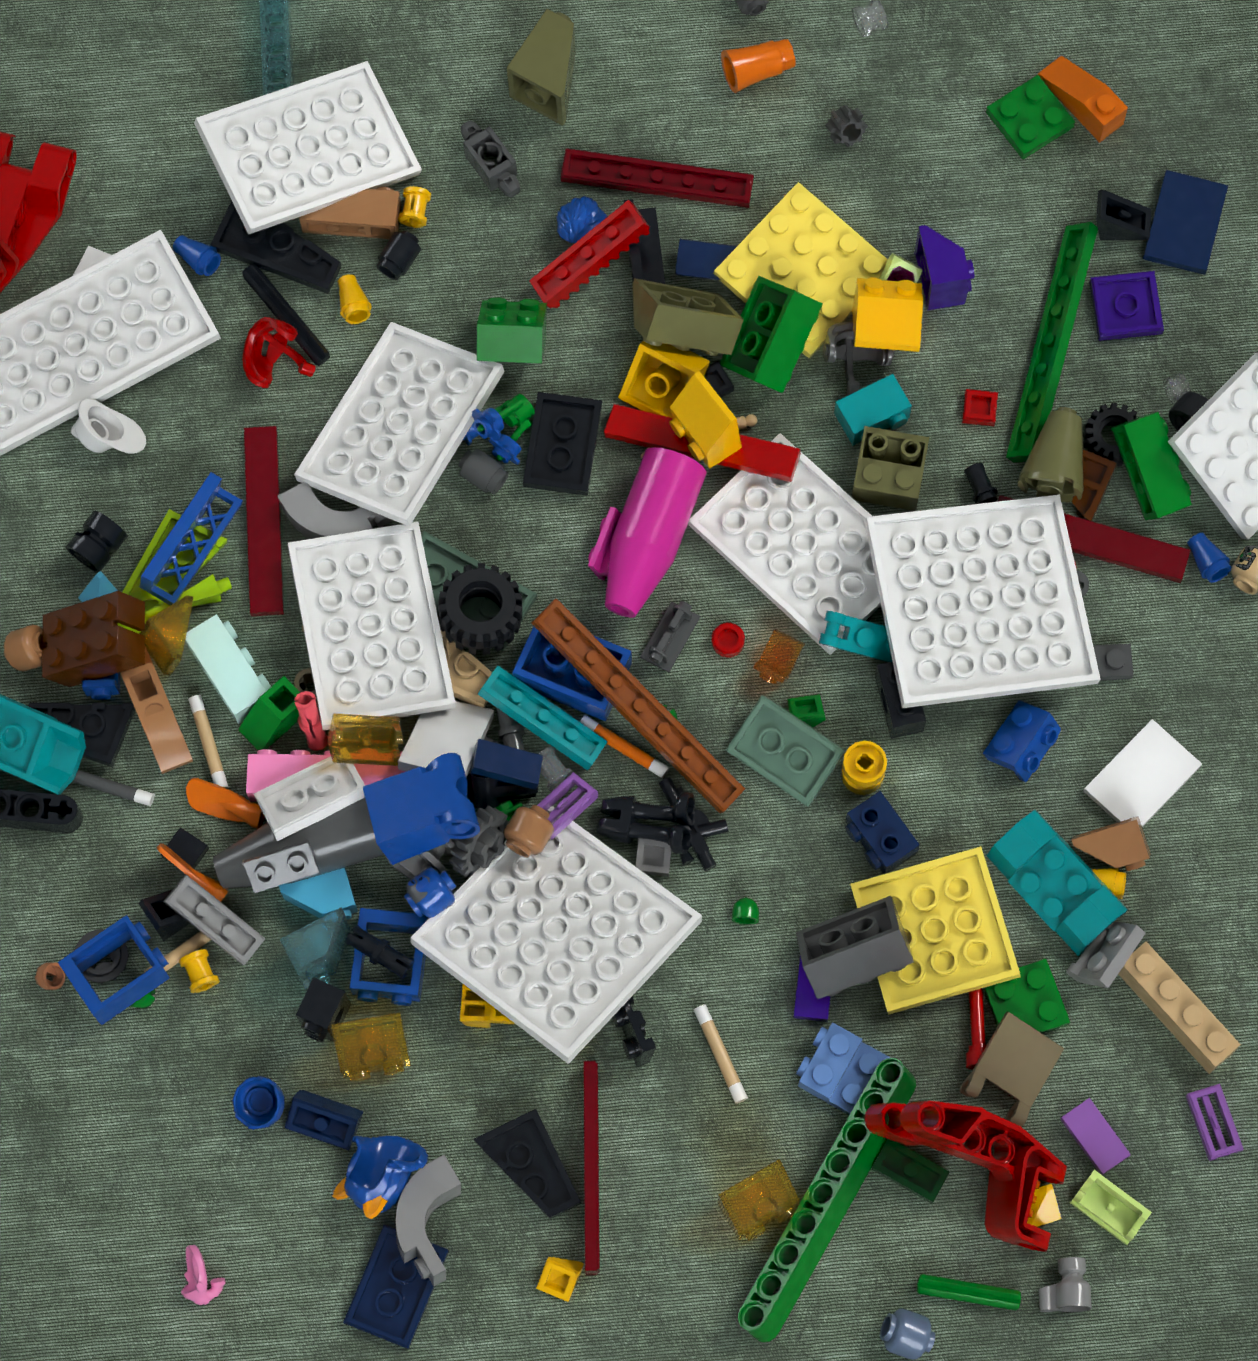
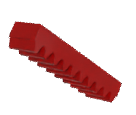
(590, 254)

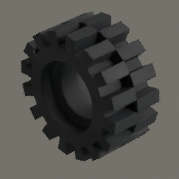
(1101, 419)

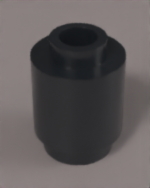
(398, 255)

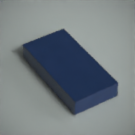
(506, 764)

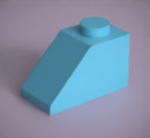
(322, 894)

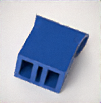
(421, 808)

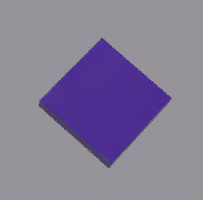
(1126, 305)

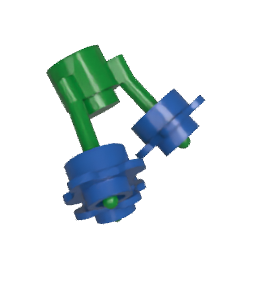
(490, 423)

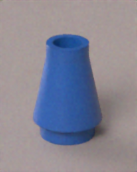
(197, 255)
(1210, 559)

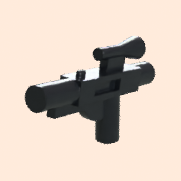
(701, 829)

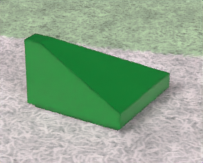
(807, 709)

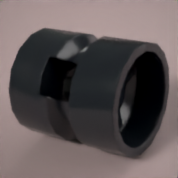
(96, 541)

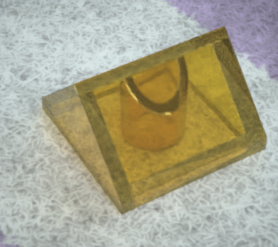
(167, 634)

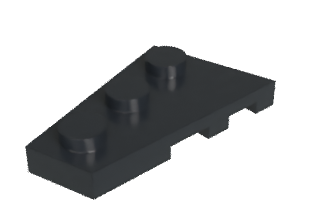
(102, 726)
(531, 1162)

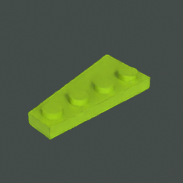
(184, 558)

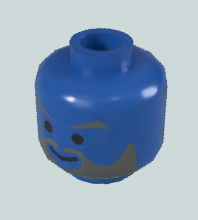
(430, 892)

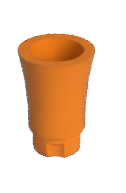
(756, 63)

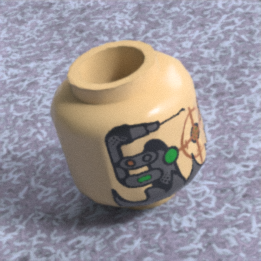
(1246, 570)

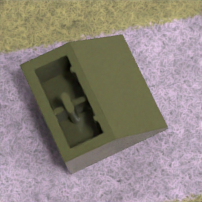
(890, 468)

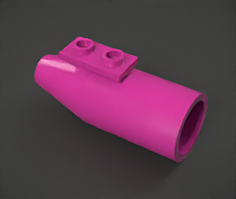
(644, 539)

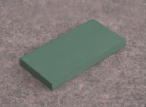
(444, 560)

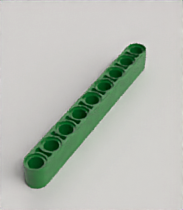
(825, 1216)

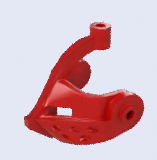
(259, 367)

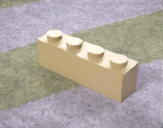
(1178, 1008)

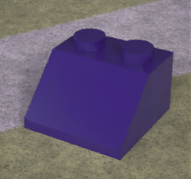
(945, 269)

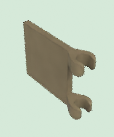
(1016, 1062)

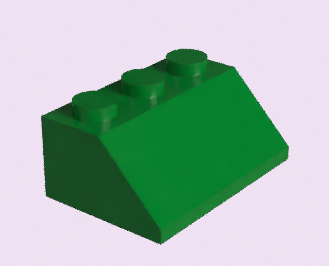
(772, 334)

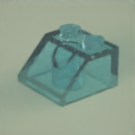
(318, 947)

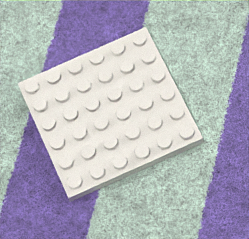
(981, 601)
(558, 936)

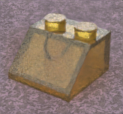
(371, 1046)
(759, 1201)

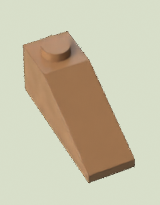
(364, 214)

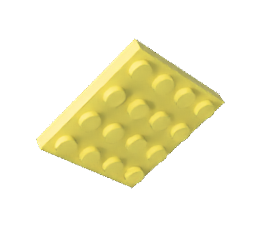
(806, 251)
(950, 927)

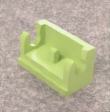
(1110, 1207)

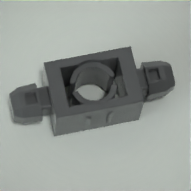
(487, 141)

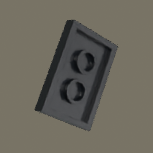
(562, 443)

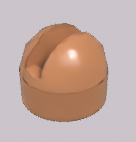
(50, 969)

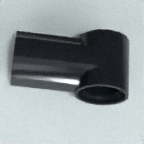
(490, 792)

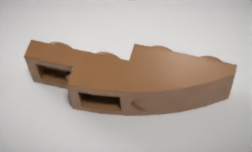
(156, 716)

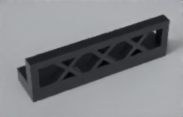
(646, 255)

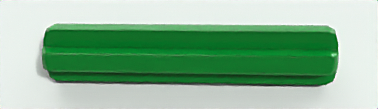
(969, 1292)

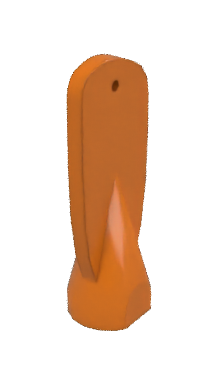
(223, 803)
(209, 884)

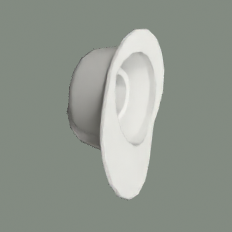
(105, 428)

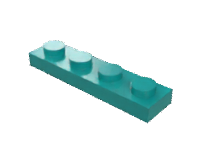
(542, 717)

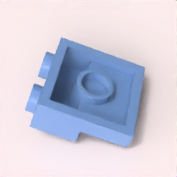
(838, 1067)

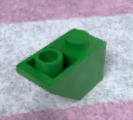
(271, 715)

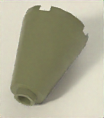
(1056, 458)

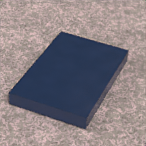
(1185, 222)
(391, 1293)

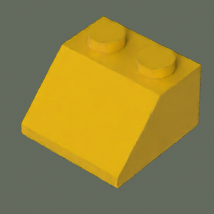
(887, 314)
(659, 377)
(705, 422)

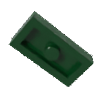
(910, 1170)

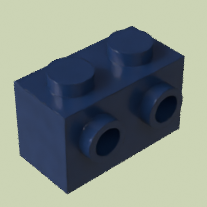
(881, 833)

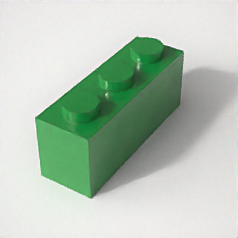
(1152, 466)

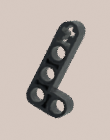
(44, 820)

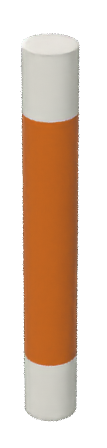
(627, 748)

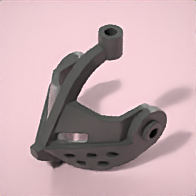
(849, 353)

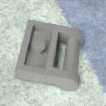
(1106, 955)

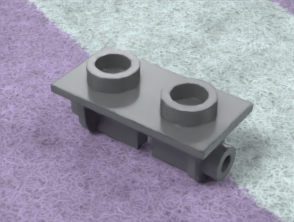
(670, 636)

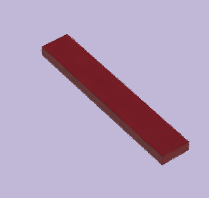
(657, 178)
(263, 521)
(1125, 548)
(591, 1168)

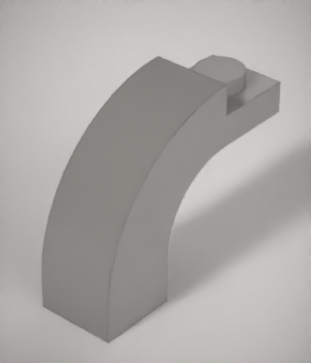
(317, 521)
(423, 1194)

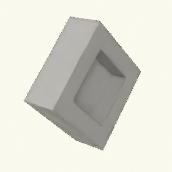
(653, 857)

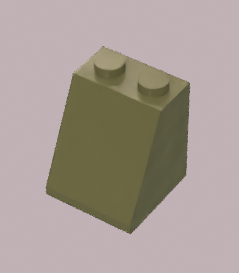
(544, 67)

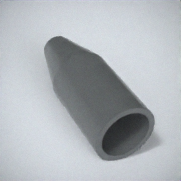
(318, 849)

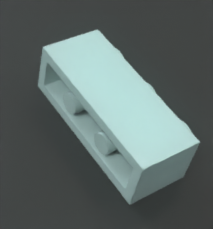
(227, 665)

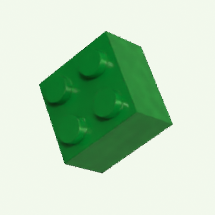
(511, 331)

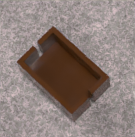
(89, 643)

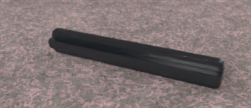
(285, 313)

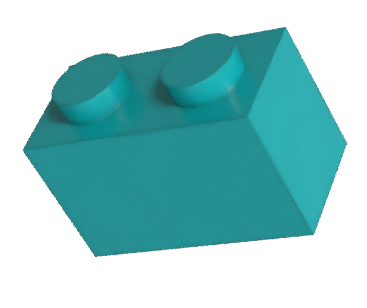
(876, 406)

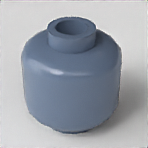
(907, 1334)

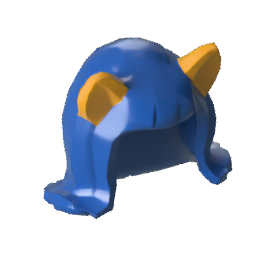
(380, 1172)

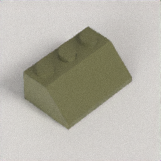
(684, 318)

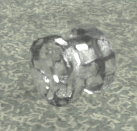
(870, 18)

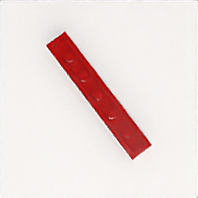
(655, 431)

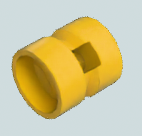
(864, 767)

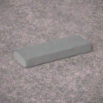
(214, 920)

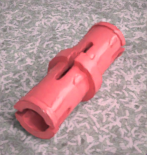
(310, 721)

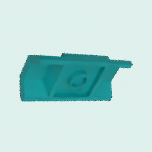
(38, 746)
(1055, 882)

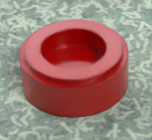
(728, 640)

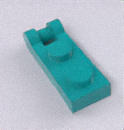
(858, 637)

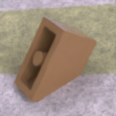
(1116, 844)

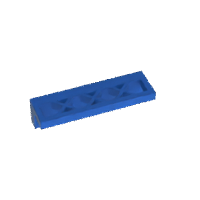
(179, 534)

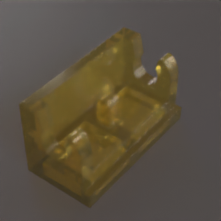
(365, 739)

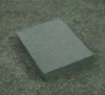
(785, 750)

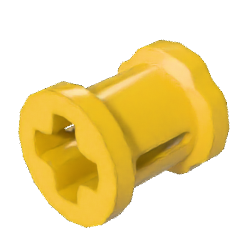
(414, 207)
(199, 971)

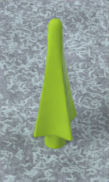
(204, 592)

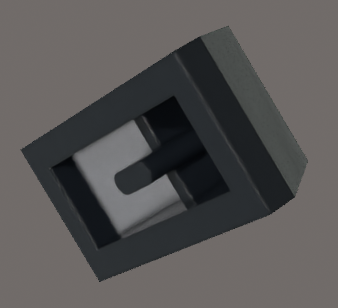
(1121, 218)
(162, 916)

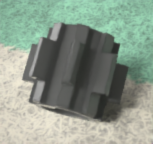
(846, 125)

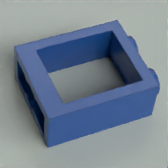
(392, 922)
(101, 946)

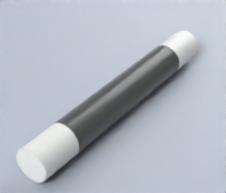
(114, 788)

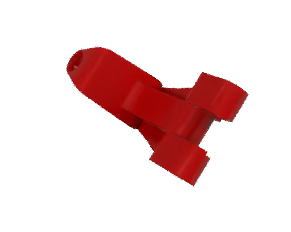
(30, 202)
(1013, 1167)

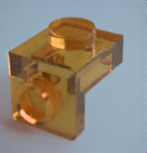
(779, 657)

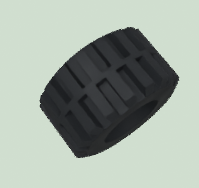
(480, 583)

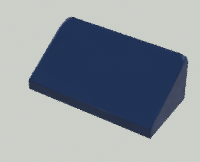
(700, 258)
(323, 1119)

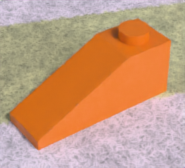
(1085, 97)

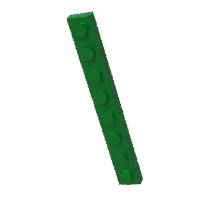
(1052, 338)

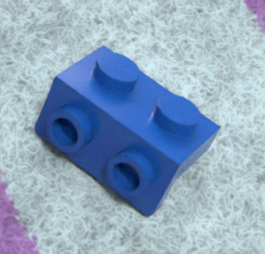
(1023, 740)

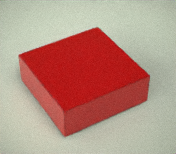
(980, 407)

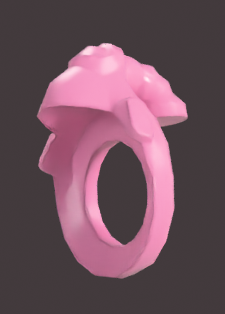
(196, 1276)

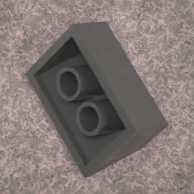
(854, 948)

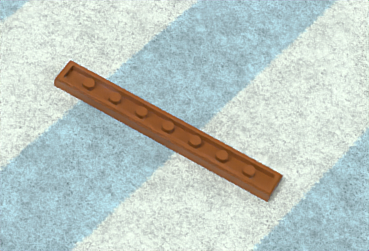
(638, 705)

